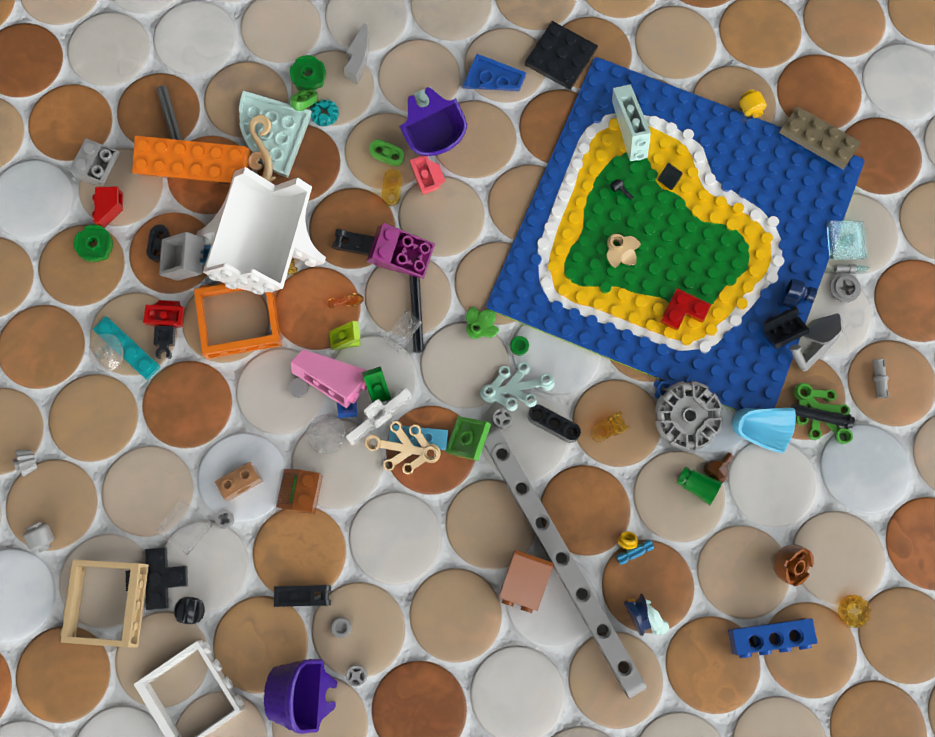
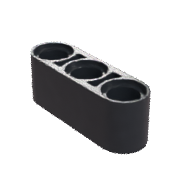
(564, 424)

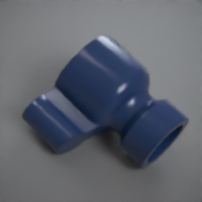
(797, 290)

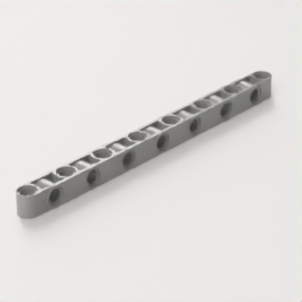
(569, 571)

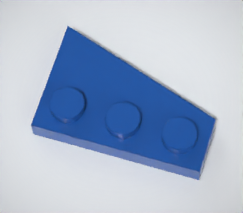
(493, 75)

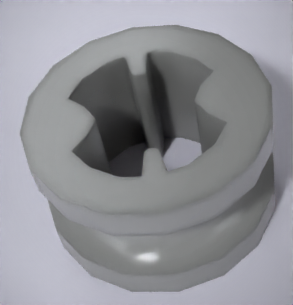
(230, 516)

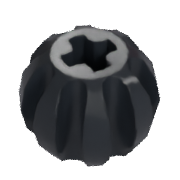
(189, 610)

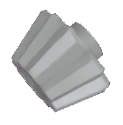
(25, 461)

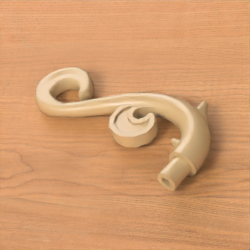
(255, 157)

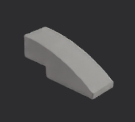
(357, 55)

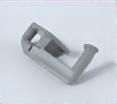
(824, 332)

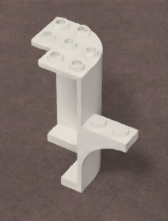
(259, 233)

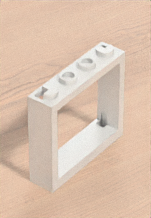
(156, 707)

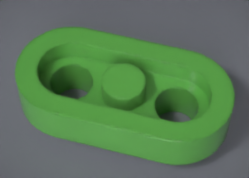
(303, 99)
(387, 153)

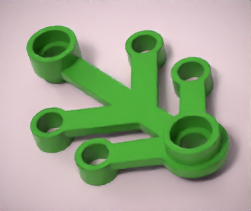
(809, 398)

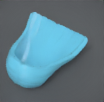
(766, 427)

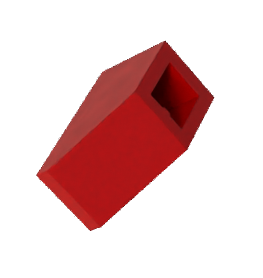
(107, 203)

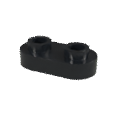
(154, 242)

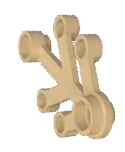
(406, 448)

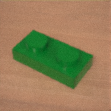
(376, 384)

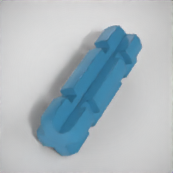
(636, 552)

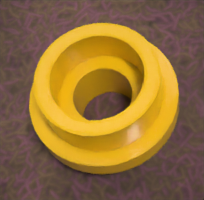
(628, 540)

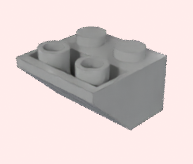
(93, 162)

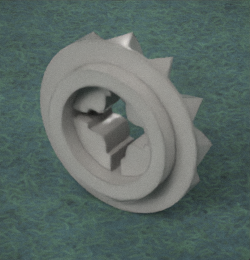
(848, 281)

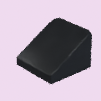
(670, 176)

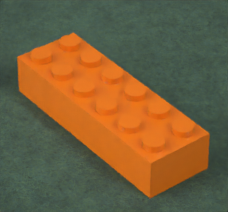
(188, 159)

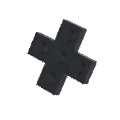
(160, 578)

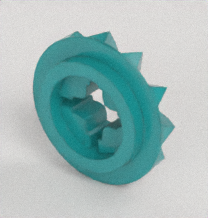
(324, 119)

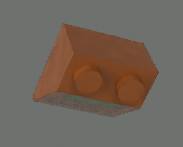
(299, 490)

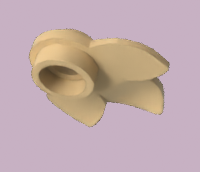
(624, 252)

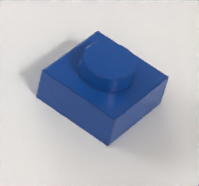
(350, 411)

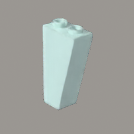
(631, 122)

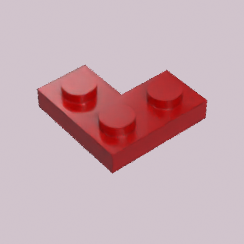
(682, 305)

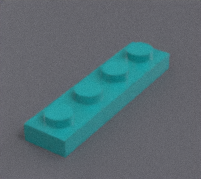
(132, 352)

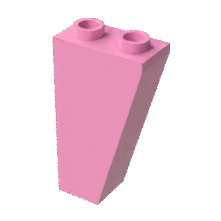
(332, 377)

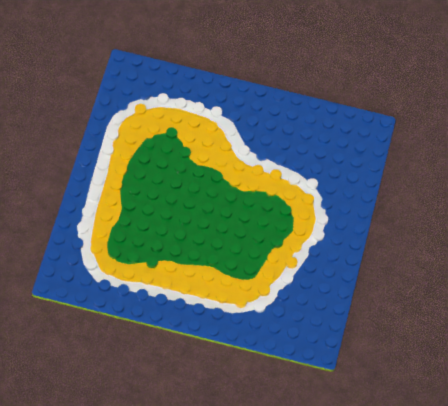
(727, 233)

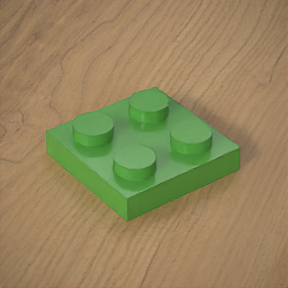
(468, 438)

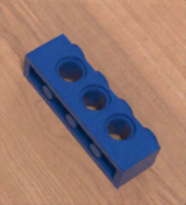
(803, 628)

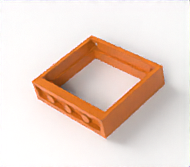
(237, 346)

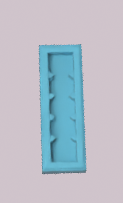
(433, 436)

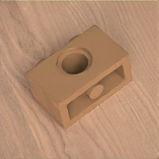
(239, 481)

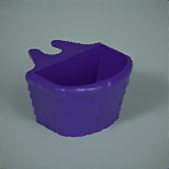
(434, 127)
(297, 695)

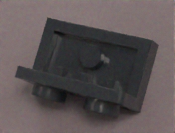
(784, 328)

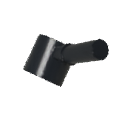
(618, 185)

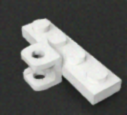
(377, 414)

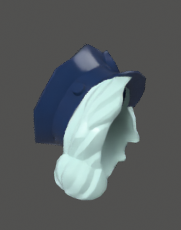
(645, 616)

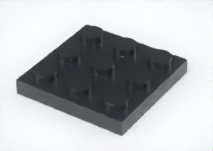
(561, 55)

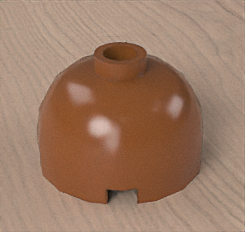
(793, 563)

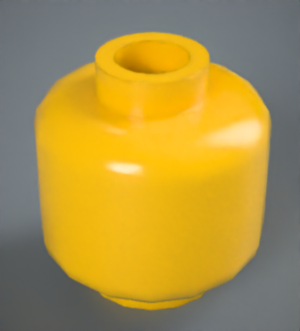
(752, 103)

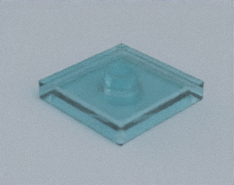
(846, 240)

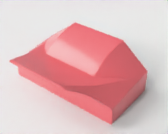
(427, 174)

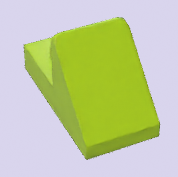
(345, 336)

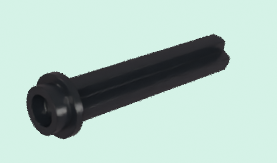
(846, 421)

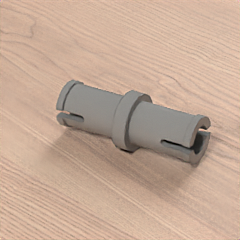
(880, 378)

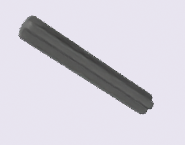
(168, 113)

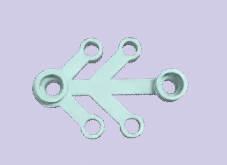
(514, 387)

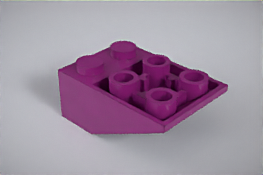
(400, 251)

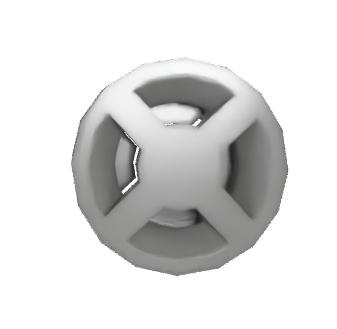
(503, 415)
(353, 677)

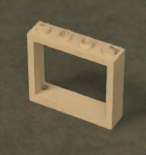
(133, 609)

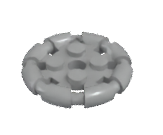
(677, 415)

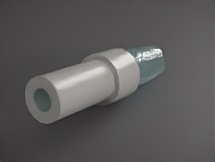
(851, 268)

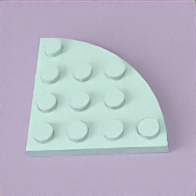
(285, 133)

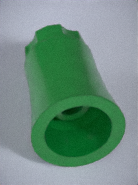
(699, 485)

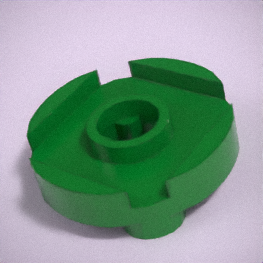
(311, 82)
(86, 236)

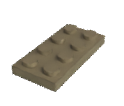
(820, 137)

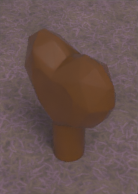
(718, 468)

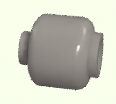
(38, 537)

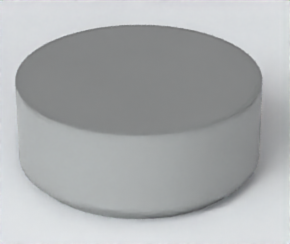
(298, 387)
(341, 627)

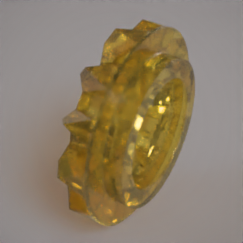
(849, 619)

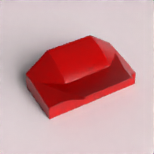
(164, 314)

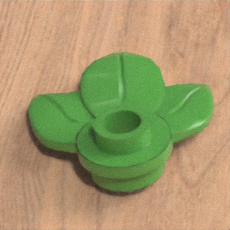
(482, 321)

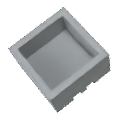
(181, 256)

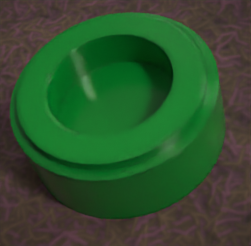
(519, 345)

